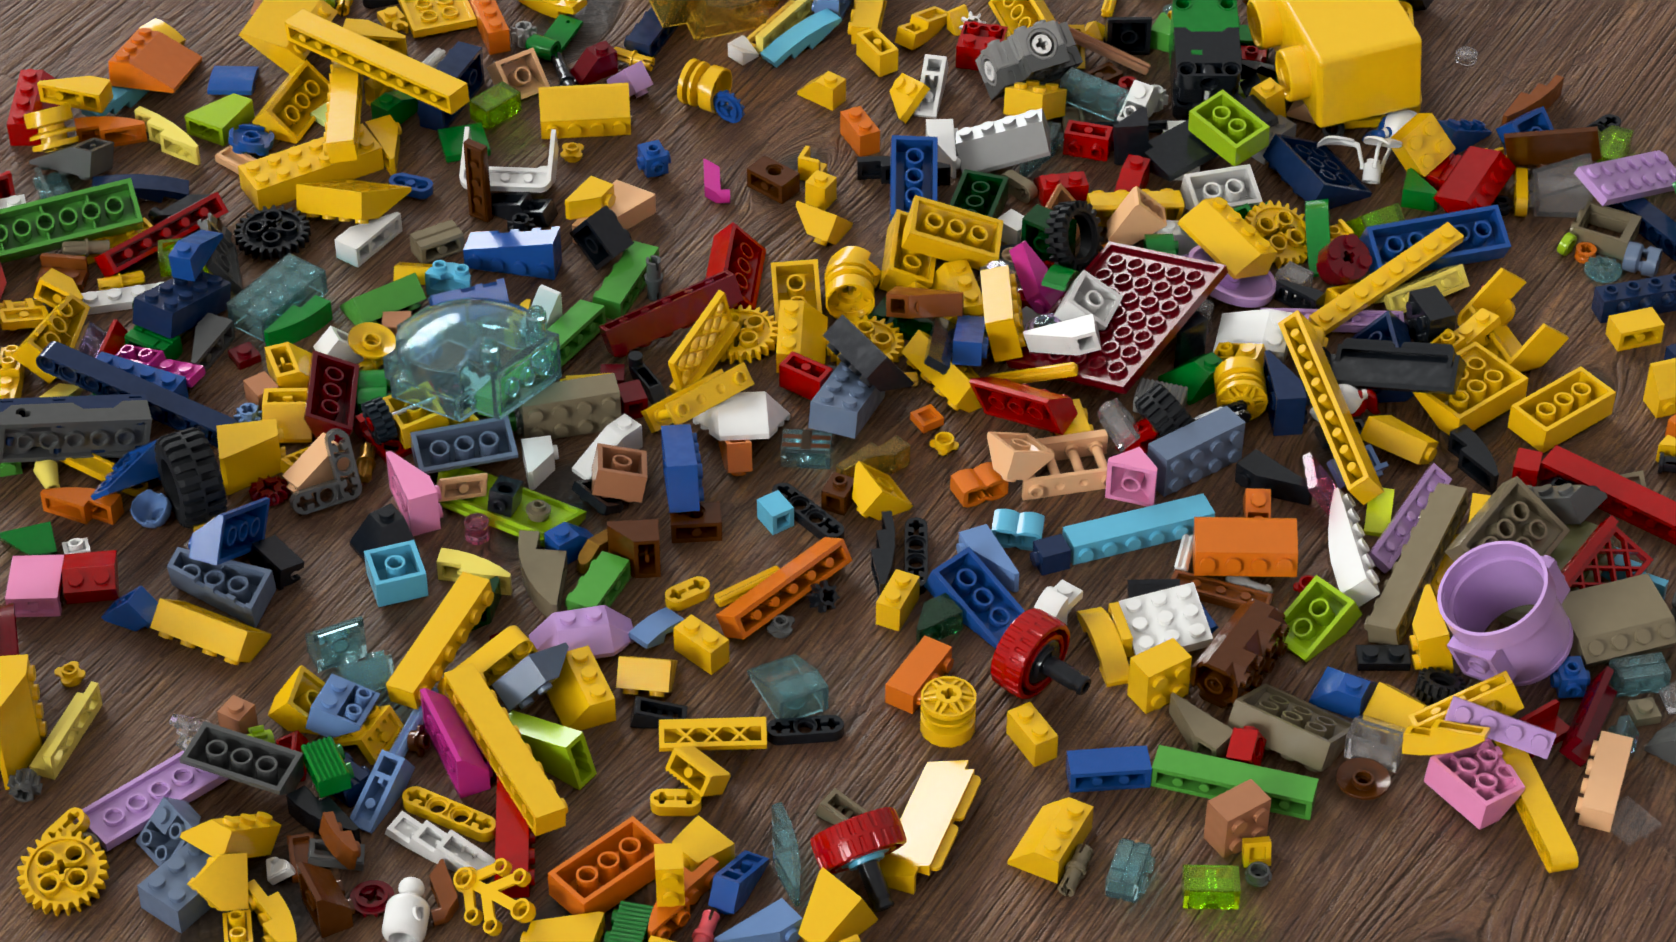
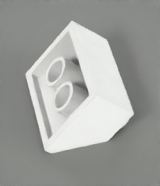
(1233, 184)

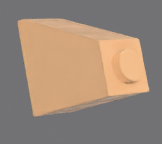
(1135, 217)
(313, 466)

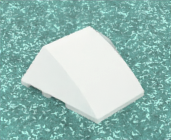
(744, 417)

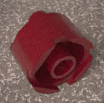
(1343, 260)

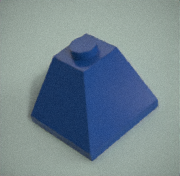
(1342, 693)

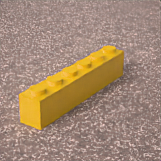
(440, 640)

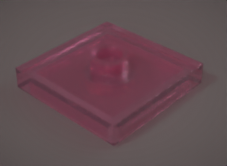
(1318, 482)

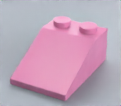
(414, 495)

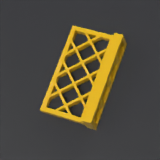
(703, 344)

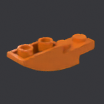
(666, 919)

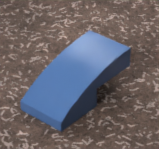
(654, 628)

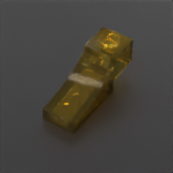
(886, 458)

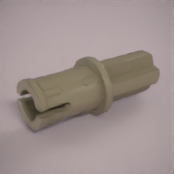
(85, 247)

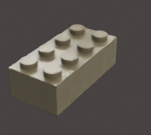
(572, 408)

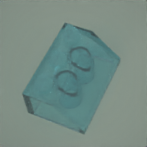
(1093, 94)

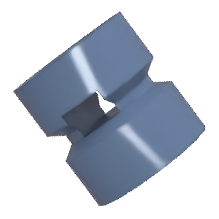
(1633, 259)

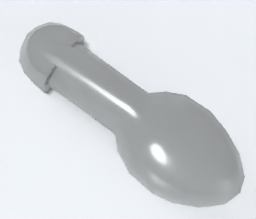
(1246, 582)

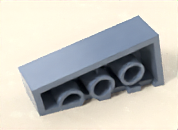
(230, 586)

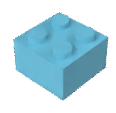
(396, 573)

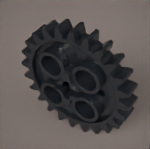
(272, 232)

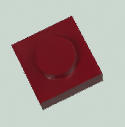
(244, 355)

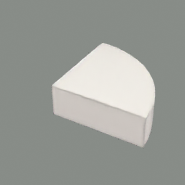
(278, 870)

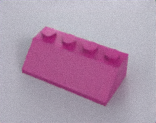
(454, 745)

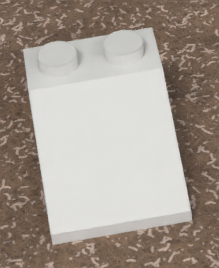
(1254, 328)

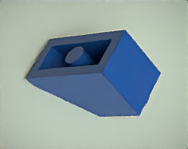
(567, 538)
(132, 610)

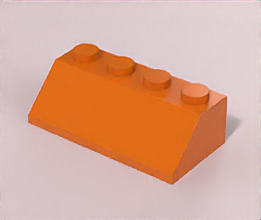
(1245, 547)

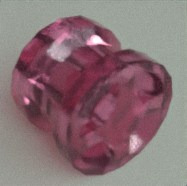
(476, 528)

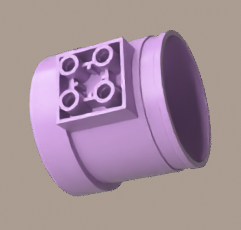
(1487, 585)

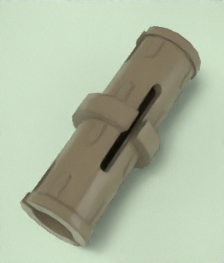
(1075, 870)

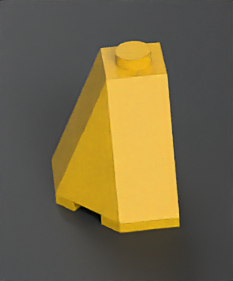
(834, 912)

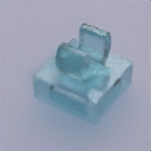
(1626, 728)

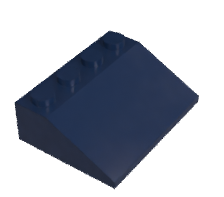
(1314, 171)

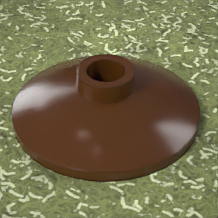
(1363, 778)

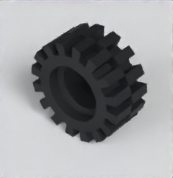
(1437, 685)

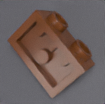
(70, 265)

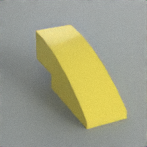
(454, 562)

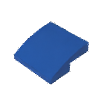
(233, 79)

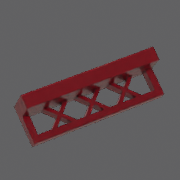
(1589, 718)

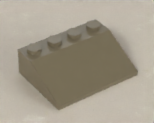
(1511, 515)
(1619, 620)
(1292, 726)

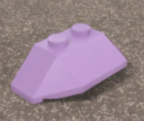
(595, 626)

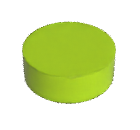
(1567, 244)

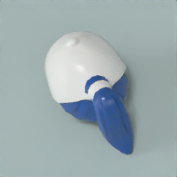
(1392, 123)

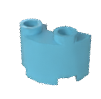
(446, 277)

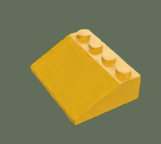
(268, 32)
(348, 199)
(1483, 393)
(19, 715)

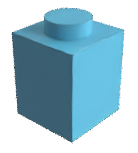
(775, 512)

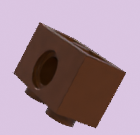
(773, 179)
(697, 525)

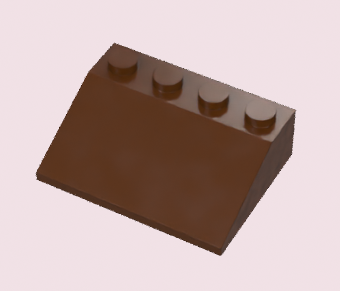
(1552, 146)

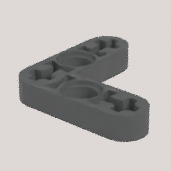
(336, 485)

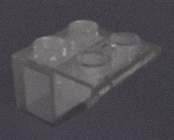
(1376, 741)

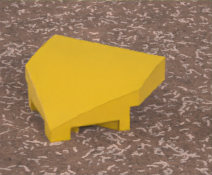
(224, 882)

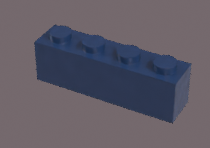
(648, 35)

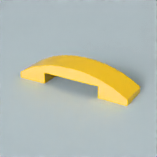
(1107, 645)

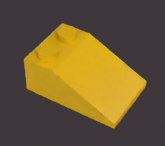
(796, 282)
(1430, 635)

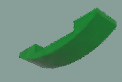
(1317, 229)
(1059, 277)

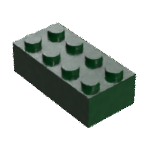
(981, 193)

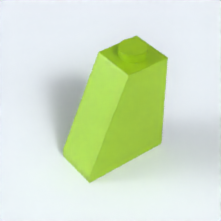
(217, 118)

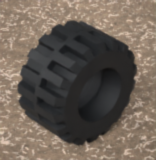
(1162, 410)

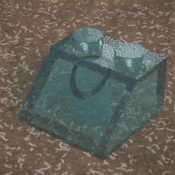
(336, 642)

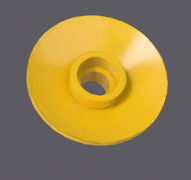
(371, 340)

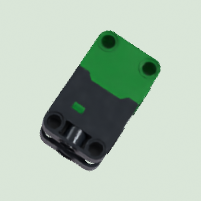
(1203, 52)

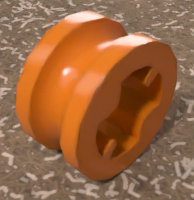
(1584, 251)

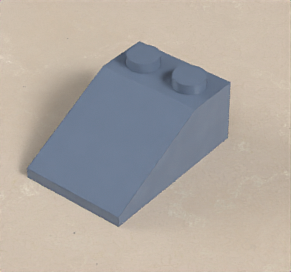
(531, 677)

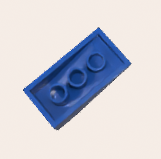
(979, 594)

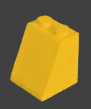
(249, 452)

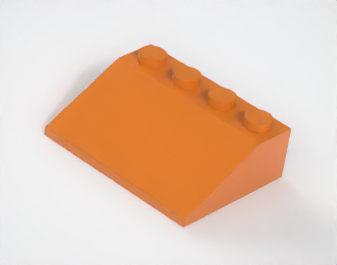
(152, 62)

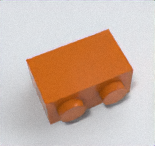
(860, 131)

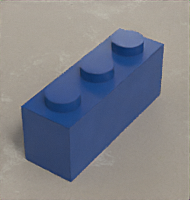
(1108, 769)

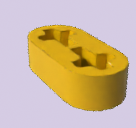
(687, 593)
(675, 802)
(66, 822)

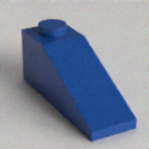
(192, 254)
(736, 882)

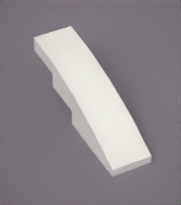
(436, 844)

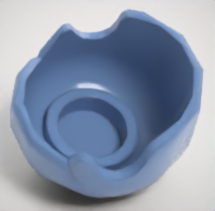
(151, 509)

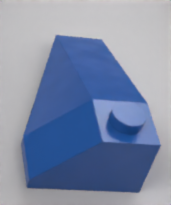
(131, 470)

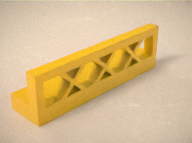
(686, 732)

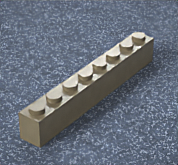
(1417, 564)

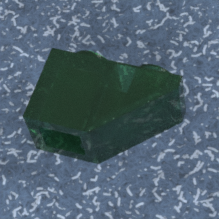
(939, 618)

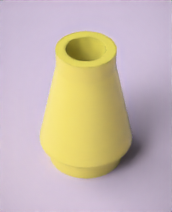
(47, 473)

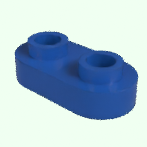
(420, 186)

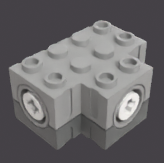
(1029, 54)

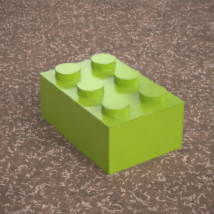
(1228, 128)

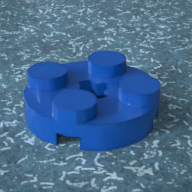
(251, 139)

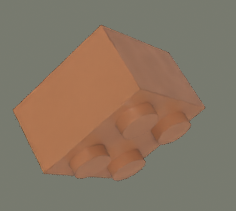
(619, 473)
(1236, 815)

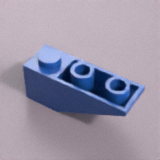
(1464, 132)

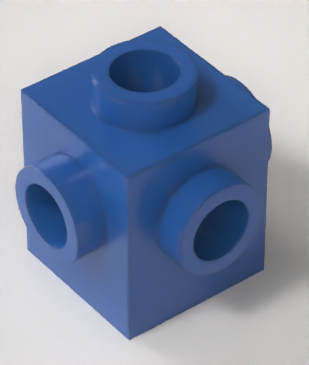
(653, 158)
(1570, 678)

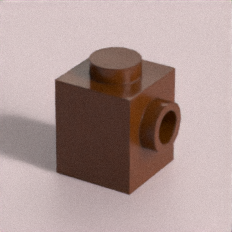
(837, 494)

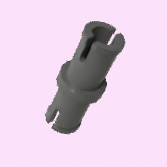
(653, 278)

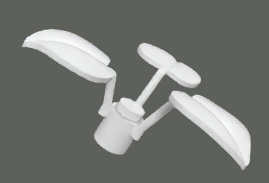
(1372, 168)

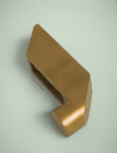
(592, 550)

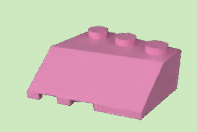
(1475, 782)

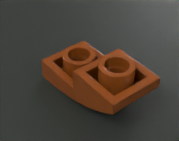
(339, 842)

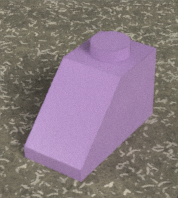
(636, 77)

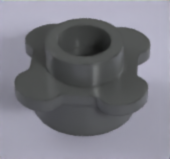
(781, 626)

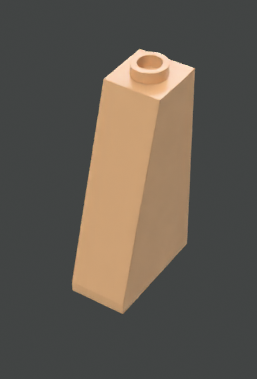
(630, 206)

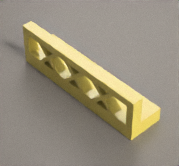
(780, 22)
(1446, 280)
(67, 732)

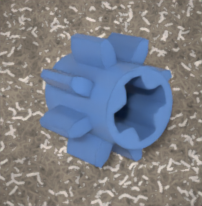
(248, 412)

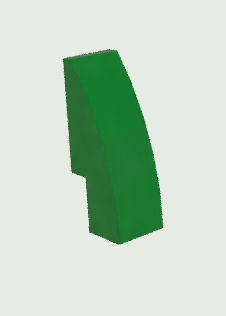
(299, 322)

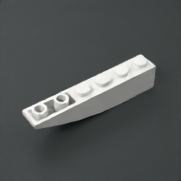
(1349, 551)

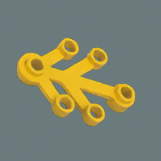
(468, 880)

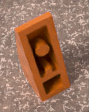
(736, 456)

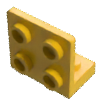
(376, 733)

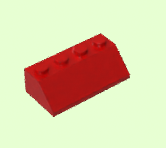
(26, 101)
(1475, 180)
(742, 256)
(1024, 404)

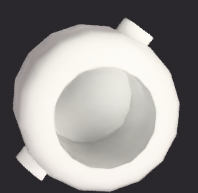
(406, 913)

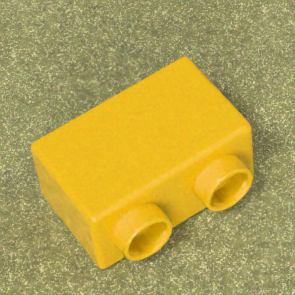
(1341, 55)

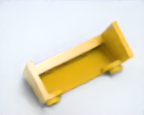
(1496, 298)

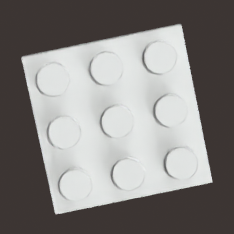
(1167, 615)

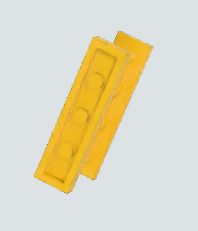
(697, 397)

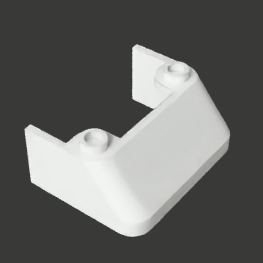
(519, 178)

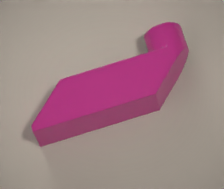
(712, 183)

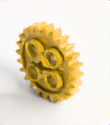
(1282, 229)
(881, 334)
(755, 338)
(64, 894)

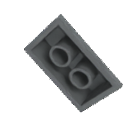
(1568, 501)

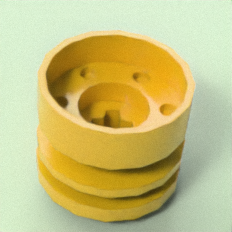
(701, 82)
(51, 128)
(849, 288)
(1241, 380)
(948, 711)

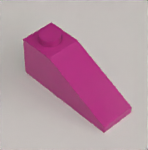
(1030, 274)

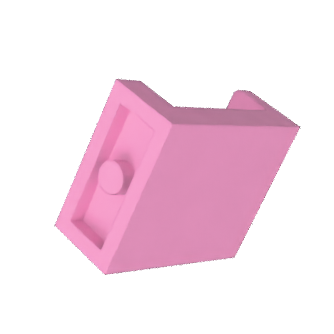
(35, 585)

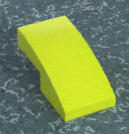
(1379, 513)

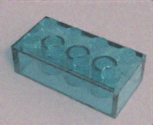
(274, 292)

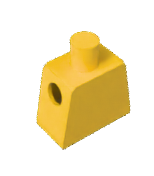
(703, 841)

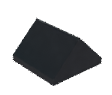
(1131, 136)
(1191, 339)

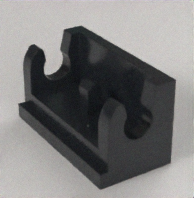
(278, 557)

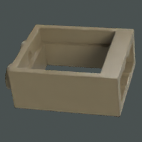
(1610, 219)

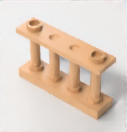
(1070, 447)

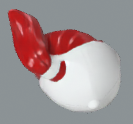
(1356, 401)

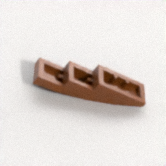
(1540, 96)

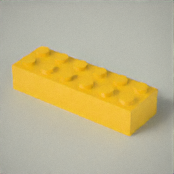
(275, 176)

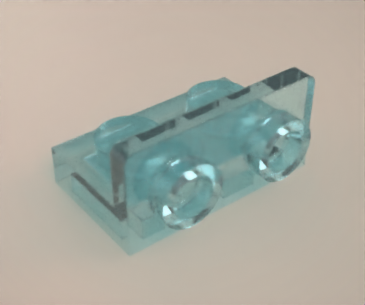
(50, 184)

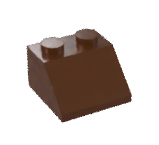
(325, 899)

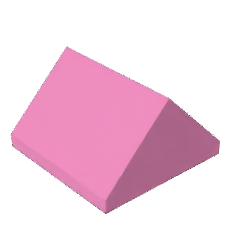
(1131, 478)

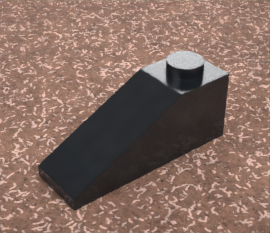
(1262, 472)

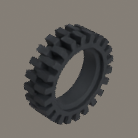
(1058, 234)

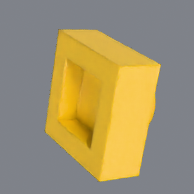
(1255, 850)

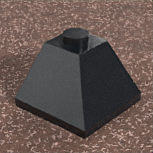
(381, 529)

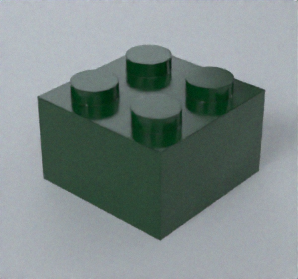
(1034, 231)

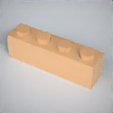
(1605, 781)

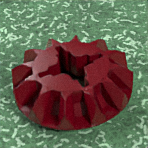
(279, 485)
(366, 891)

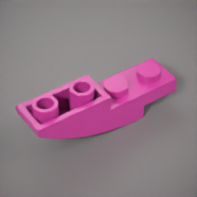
(157, 359)

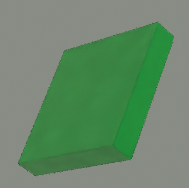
(452, 140)

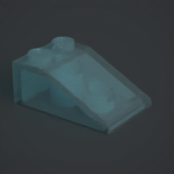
(791, 687)

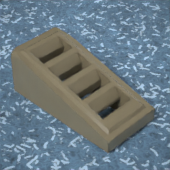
(842, 803)

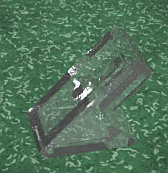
(186, 728)

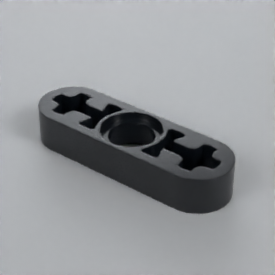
(813, 722)

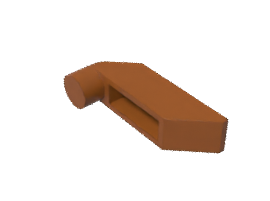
(444, 895)

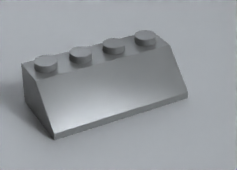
(1004, 142)

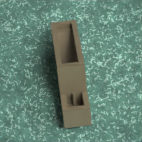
(542, 572)

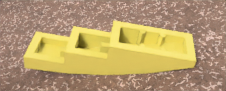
(170, 136)

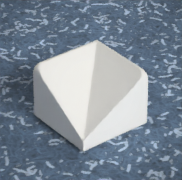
(742, 50)

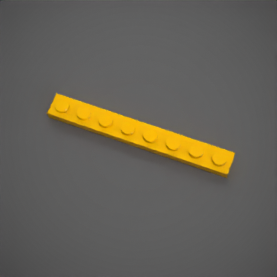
(1386, 278)

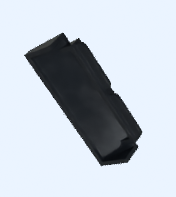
(1181, 151)
(1385, 367)

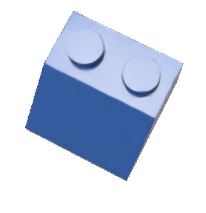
(1530, 121)

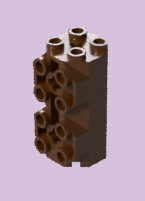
(1240, 652)

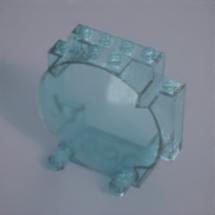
(473, 357)

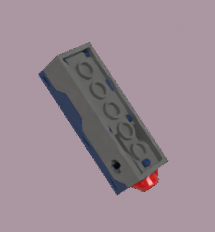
(72, 427)

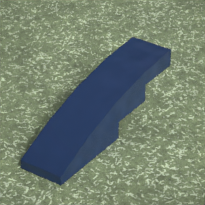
(150, 186)

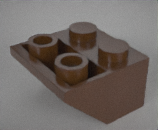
(637, 542)

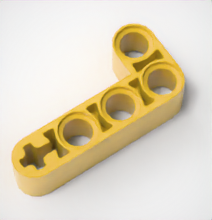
(498, 655)

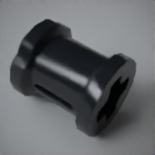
(1663, 467)

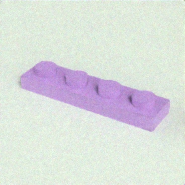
(1503, 727)

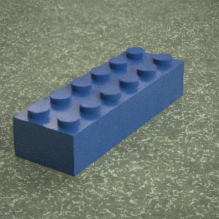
(1482, 230)

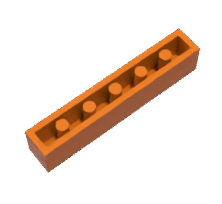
(783, 588)

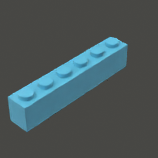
(1135, 529)

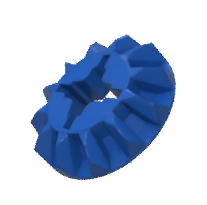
(725, 111)

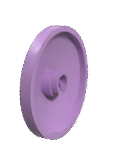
(1241, 292)

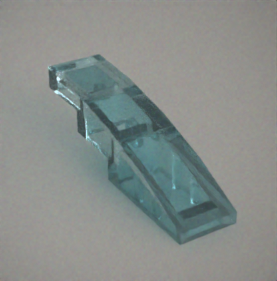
(786, 853)

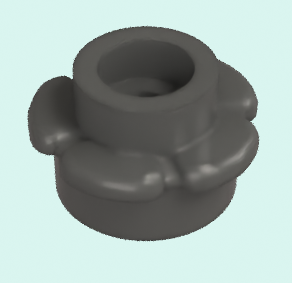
(1258, 874)

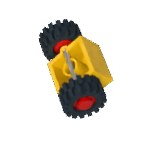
(393, 418)

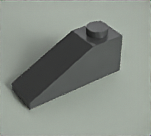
(211, 339)

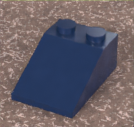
(1285, 397)

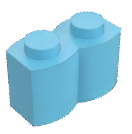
(1017, 528)

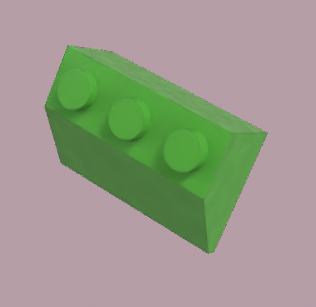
(390, 297)

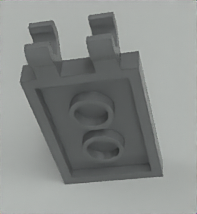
(224, 258)

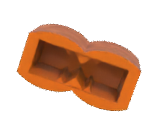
(978, 485)

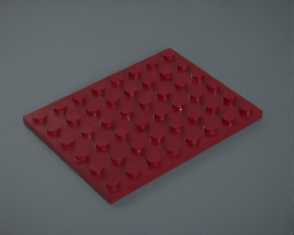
(1157, 301)

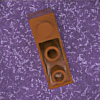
(923, 303)

